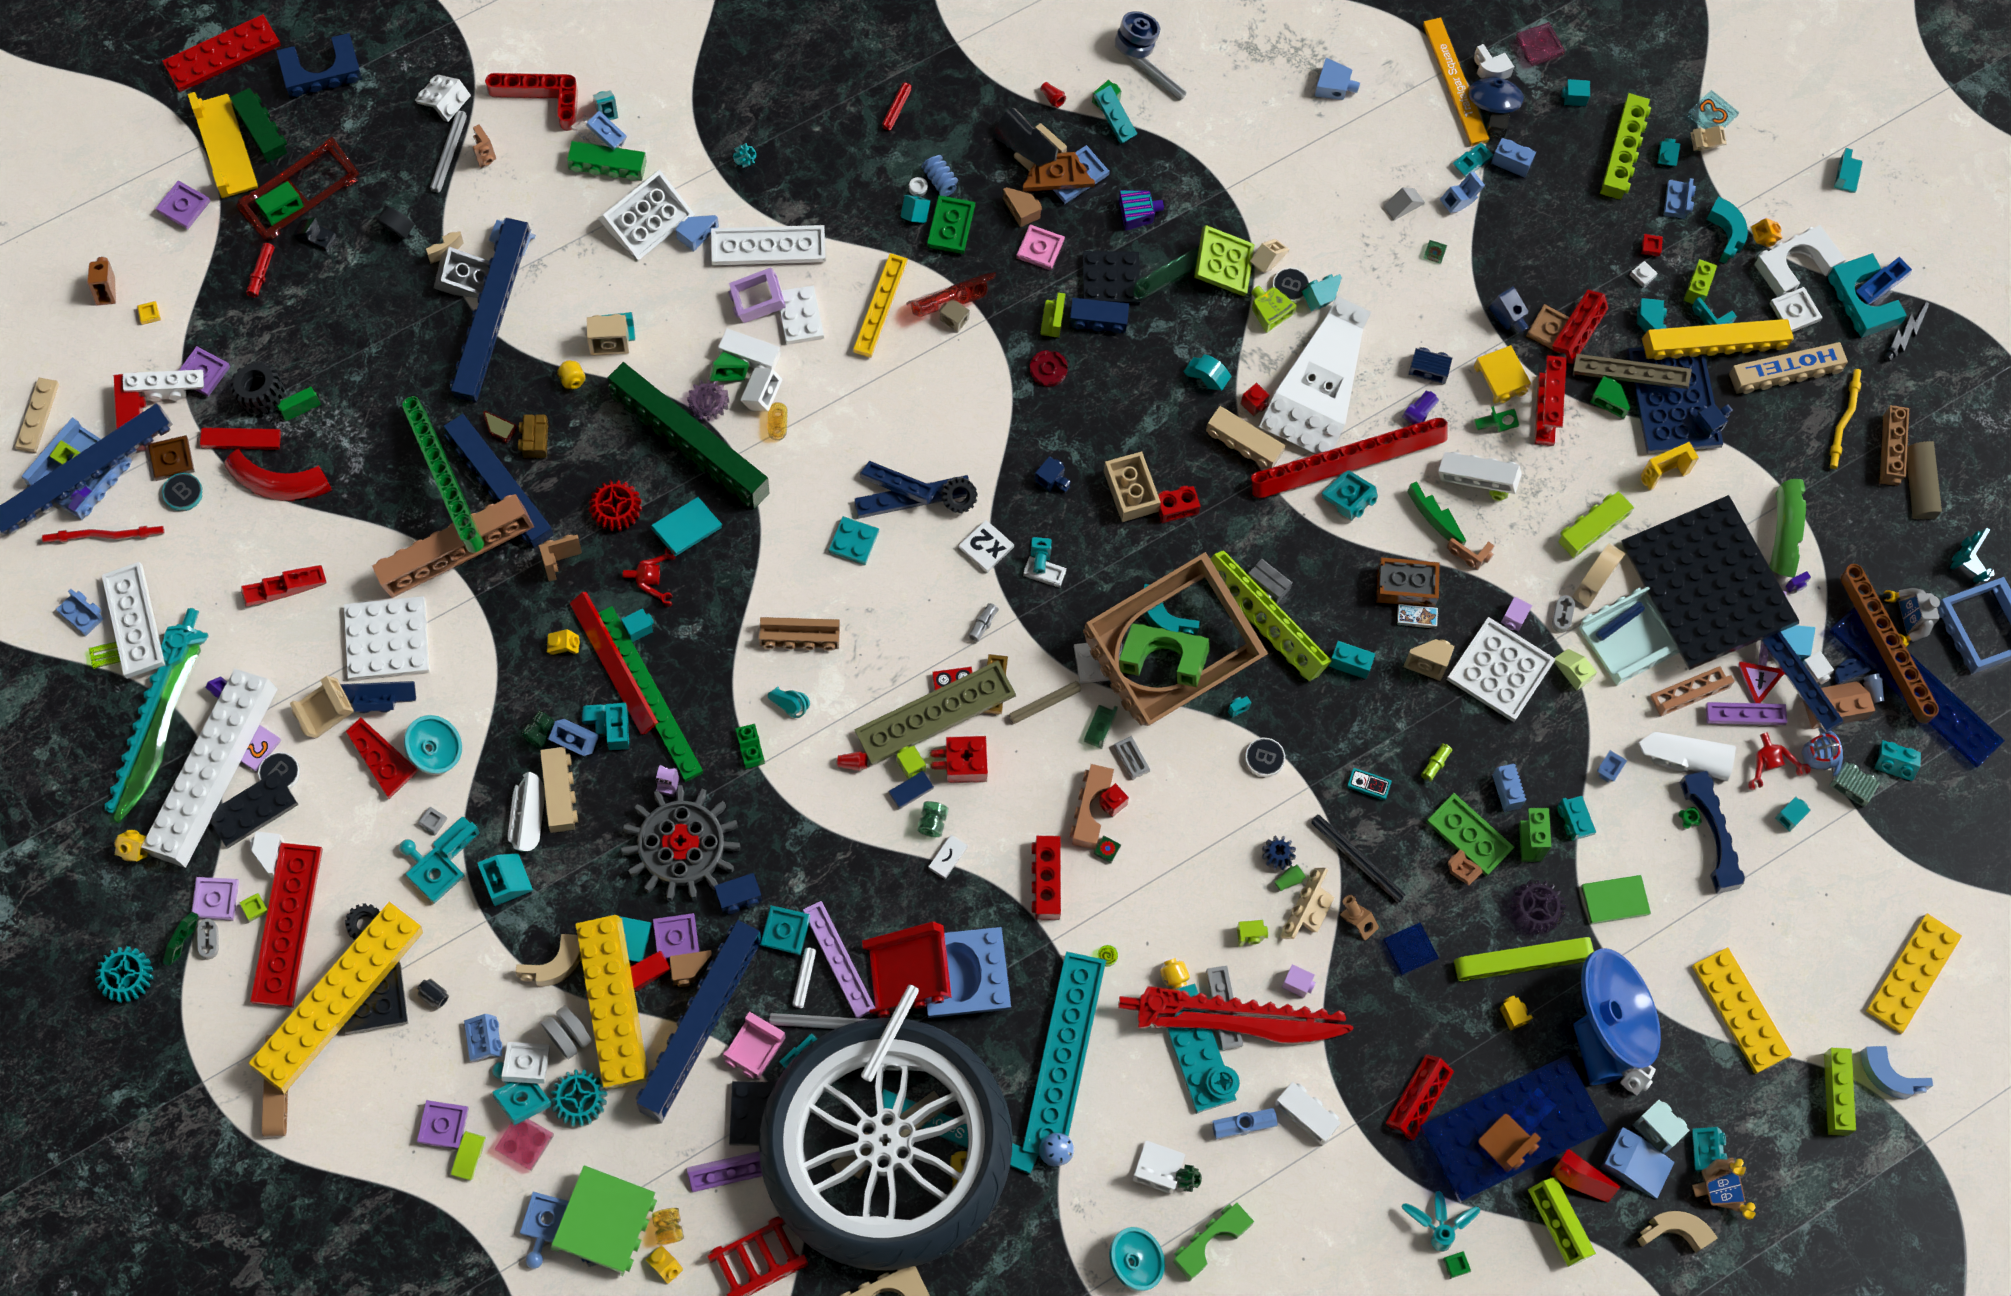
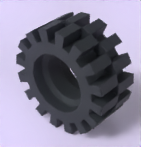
(970, 499)
(355, 915)

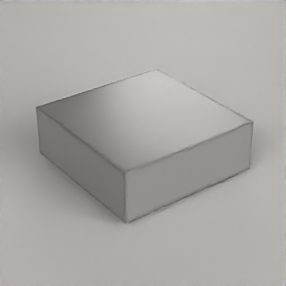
(432, 820)

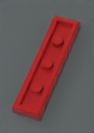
(240, 438)

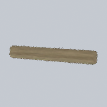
(1045, 702)

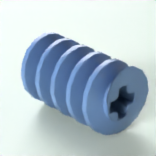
(940, 175)

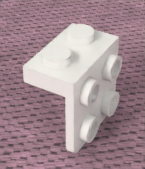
(444, 95)

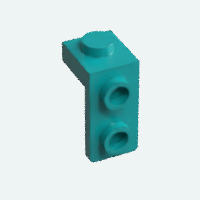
(1708, 317)

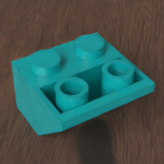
(505, 877)

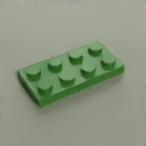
(1470, 833)

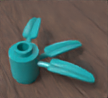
(1443, 1235)

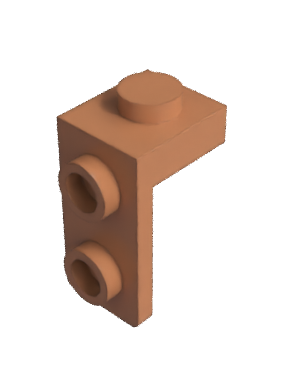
(1470, 557)

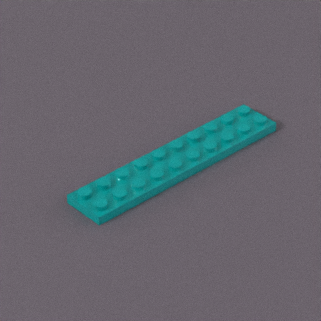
(1065, 1049)

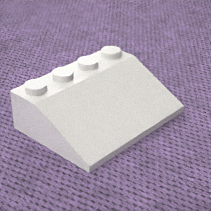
(646, 215)

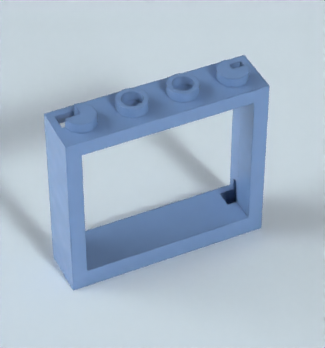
(1955, 629)

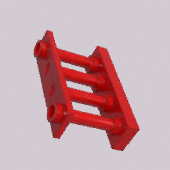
(1550, 400)
(775, 1271)

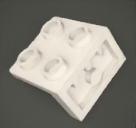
(1158, 1167)

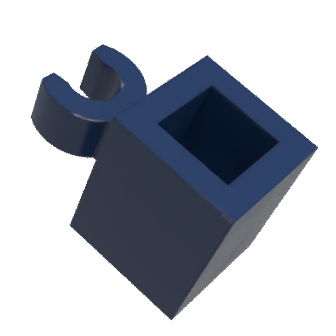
(1712, 420)
(1052, 474)

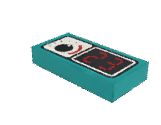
(1369, 784)

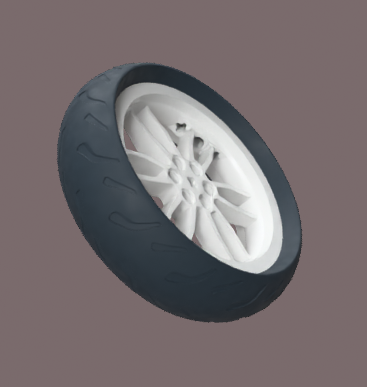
(876, 1240)

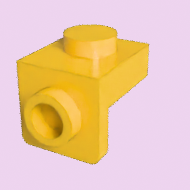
(562, 642)
(664, 1264)

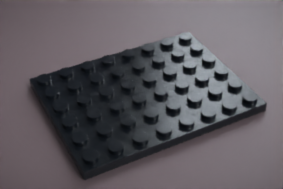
(1709, 582)

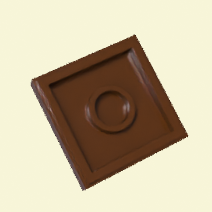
(171, 457)

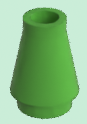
(1290, 877)

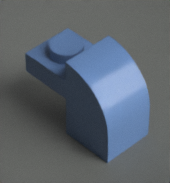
(1464, 194)

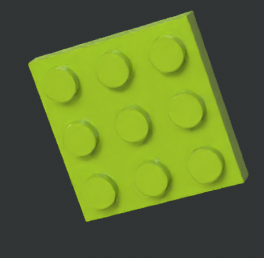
(1224, 260)

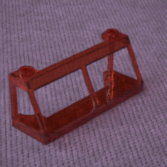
(274, 231)

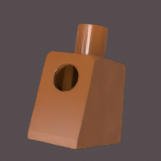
(99, 273)

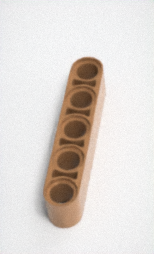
(274, 1109)

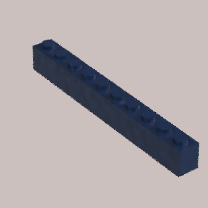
(490, 310)
(82, 468)

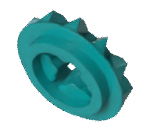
(1228, 1074)

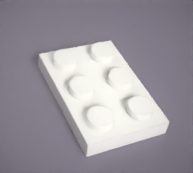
(801, 316)

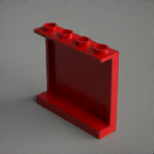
(909, 958)

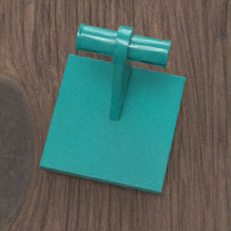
(1968, 558)

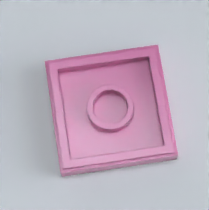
(1040, 247)

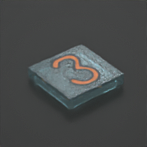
(1712, 112)

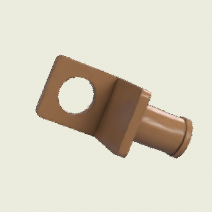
(1358, 916)

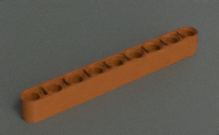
(1889, 652)

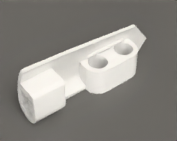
(1690, 753)

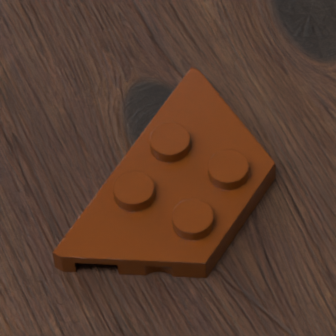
(1061, 174)

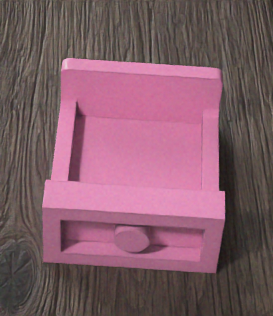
(754, 1046)

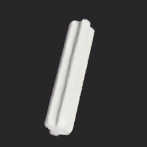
(804, 977)

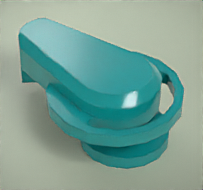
(790, 701)

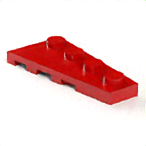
(384, 761)

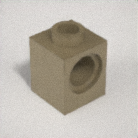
(954, 314)

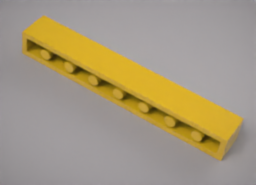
(1717, 339)

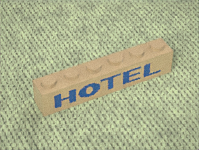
(1788, 368)

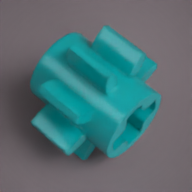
(744, 155)

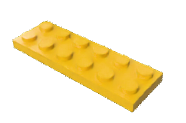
(1913, 973)
(1741, 1010)

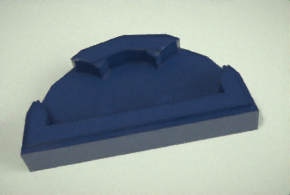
(1850, 670)

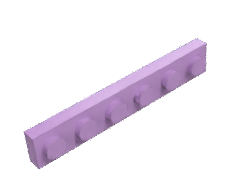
(839, 960)

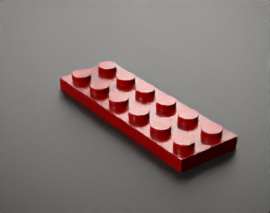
(221, 53)

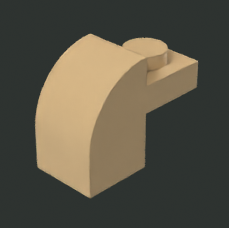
(1708, 138)

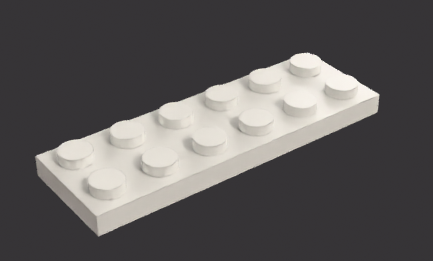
(768, 245)
(133, 620)

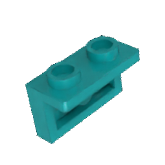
(1898, 760)

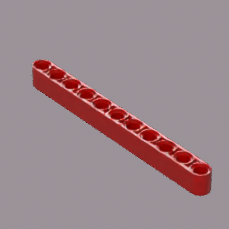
(1349, 457)

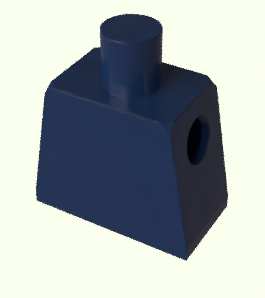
(1510, 310)

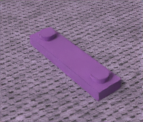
(1746, 713)

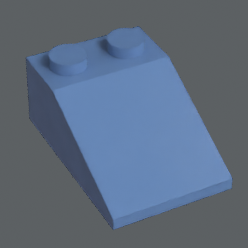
(1637, 1163)

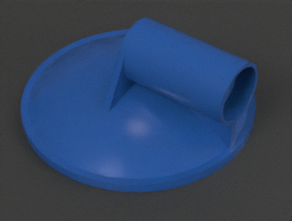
(1620, 1021)

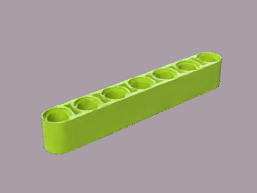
(1523, 959)

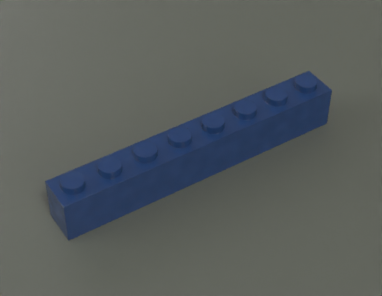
(494, 474)

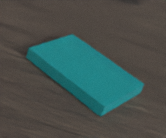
(686, 526)

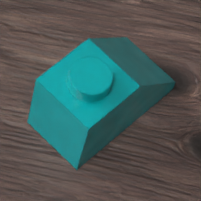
(606, 104)

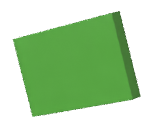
(1615, 899)

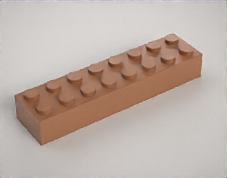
(446, 550)

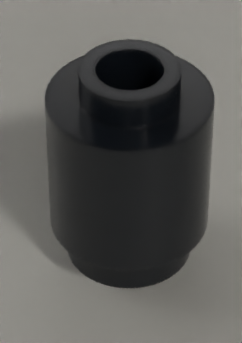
(432, 993)

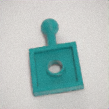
(425, 865)
(507, 1095)

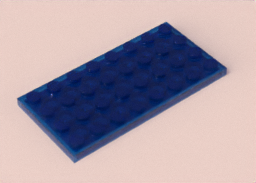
(1541, 1102)

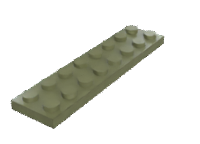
(935, 712)

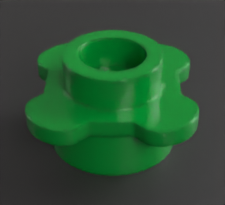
(1693, 812)

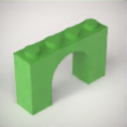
(1145, 639)

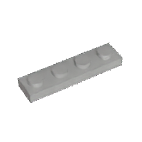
(1220, 985)

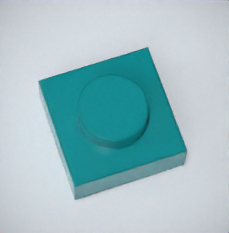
(1239, 706)

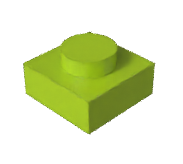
(253, 907)

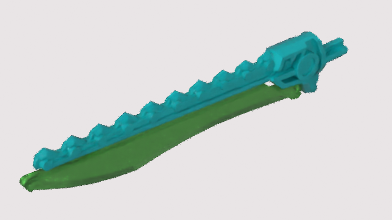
(179, 651)

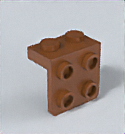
(1508, 1143)

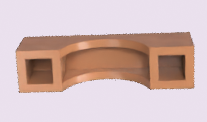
(1087, 830)

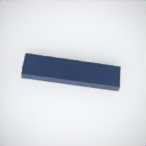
(898, 482)

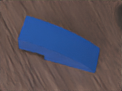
(1884, 281)

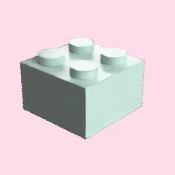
(1661, 1126)

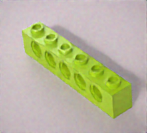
(1612, 185)

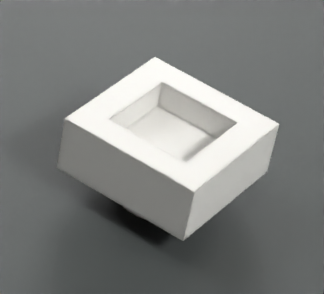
(1643, 274)

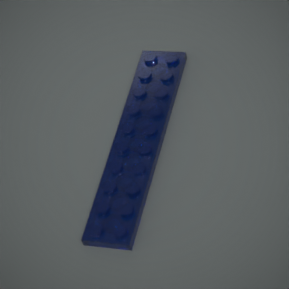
(1954, 719)

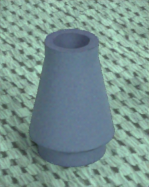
(1874, 686)

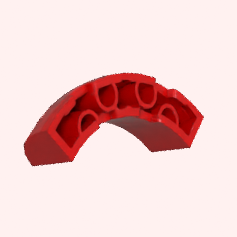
(276, 485)

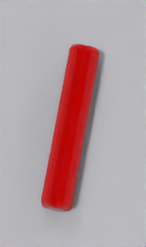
(896, 106)

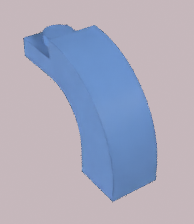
(1882, 1075)

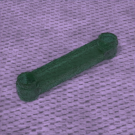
(1166, 274)

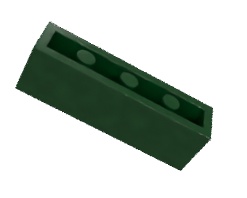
(258, 125)

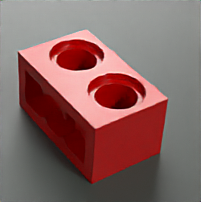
(1179, 508)

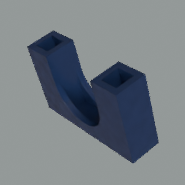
(343, 70)

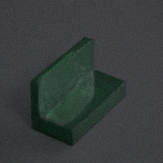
(1100, 726)

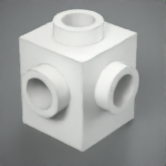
(1638, 1079)

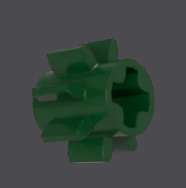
(1188, 1178)

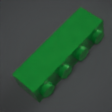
(605, 161)

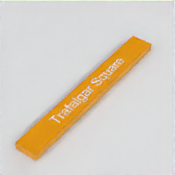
(1455, 81)

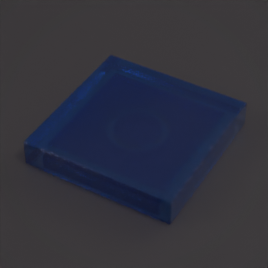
(1411, 949)

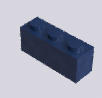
(1099, 315)

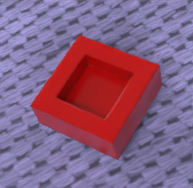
(1652, 245)

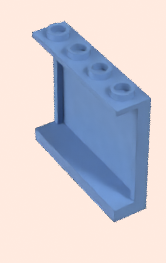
(79, 439)

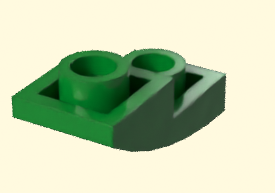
(750, 746)

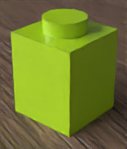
(910, 761)

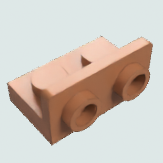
(483, 150)

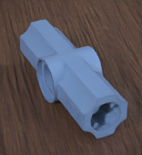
(1258, 1121)

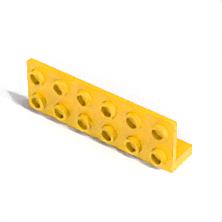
(224, 144)

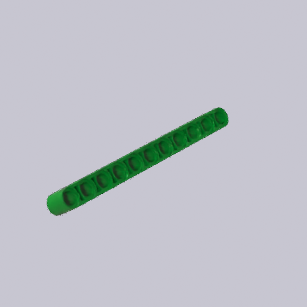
(443, 475)

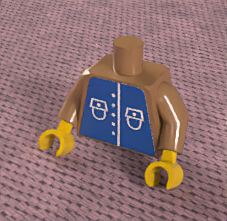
(1724, 1186)

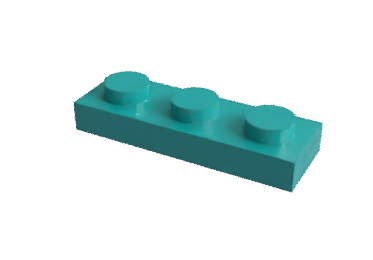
(1115, 114)

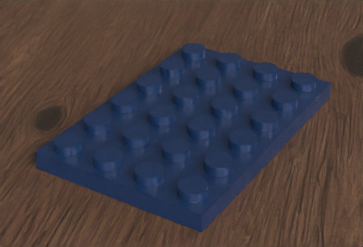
(1670, 412)

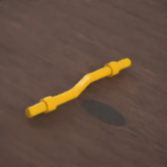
(1836, 449)

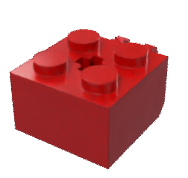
(956, 750)

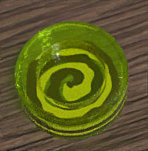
(1109, 954)

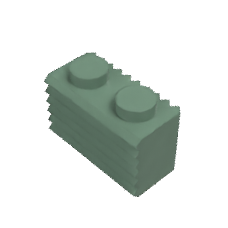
(1855, 784)

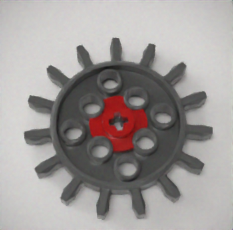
(668, 842)

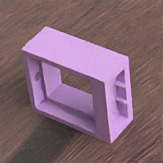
(761, 309)

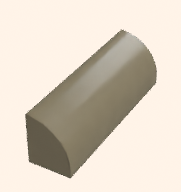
(1923, 480)

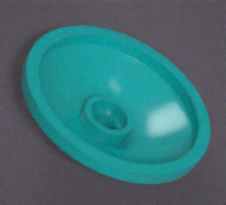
(441, 739)
(1144, 1255)

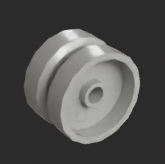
(568, 1030)

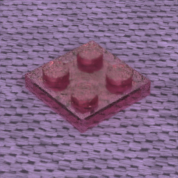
(1540, 44)
(524, 1143)

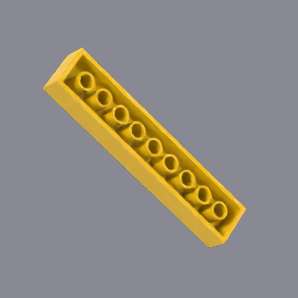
(336, 997)

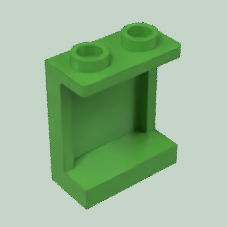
(1535, 835)

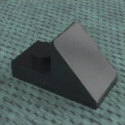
(314, 234)

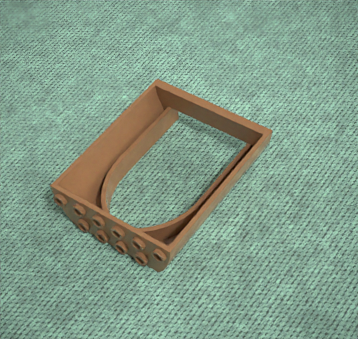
(1108, 629)

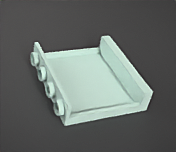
(1635, 645)

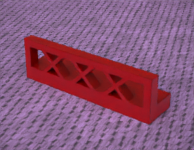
(1581, 325)
(1417, 1093)

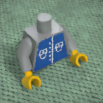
(1918, 612)

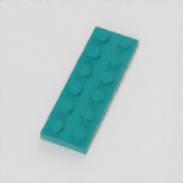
(1197, 1056)

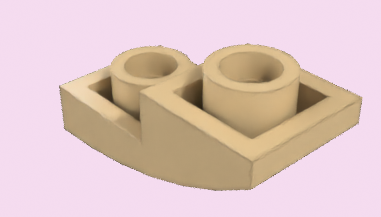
(452, 240)

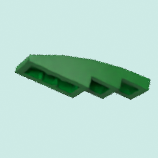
(1441, 520)

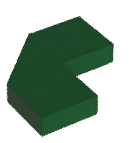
(184, 930)

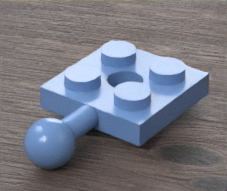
(535, 1228)

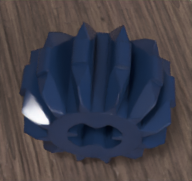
(1279, 845)

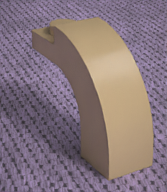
(1598, 575)
(558, 968)
(1684, 1224)

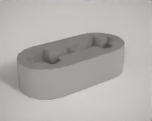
(1558, 613)
(213, 939)

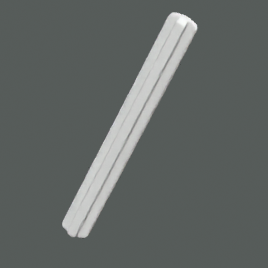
(889, 1033)

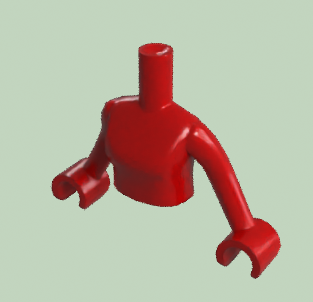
(649, 573)
(1772, 758)

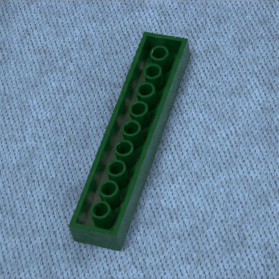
(688, 436)

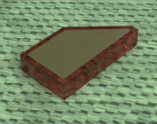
(499, 427)

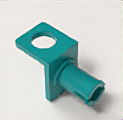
(1040, 553)

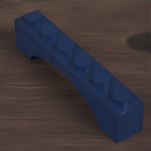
(1699, 790)

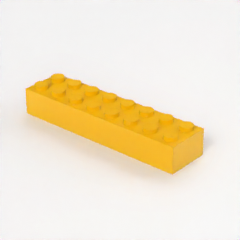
(612, 1002)

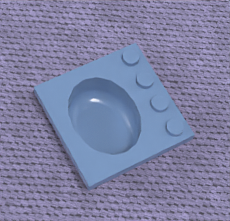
(975, 973)

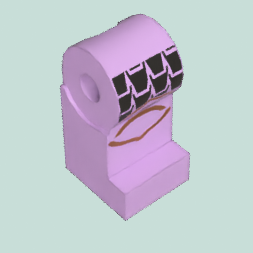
(667, 781)

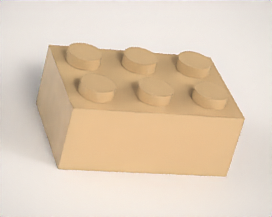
(1132, 486)

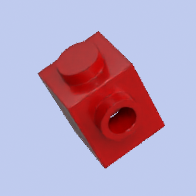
(1255, 399)
(1113, 800)

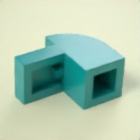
(1210, 371)

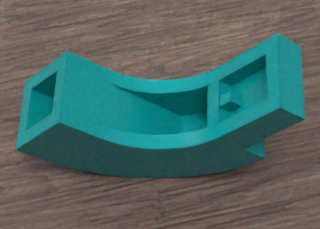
(1733, 223)
(1160, 618)

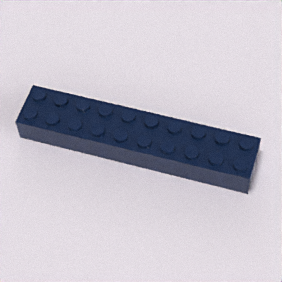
(698, 1021)

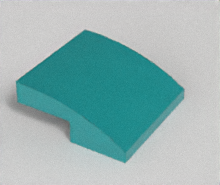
(636, 937)

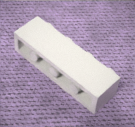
(1480, 472)

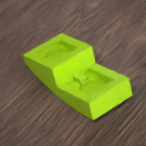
(468, 1155)

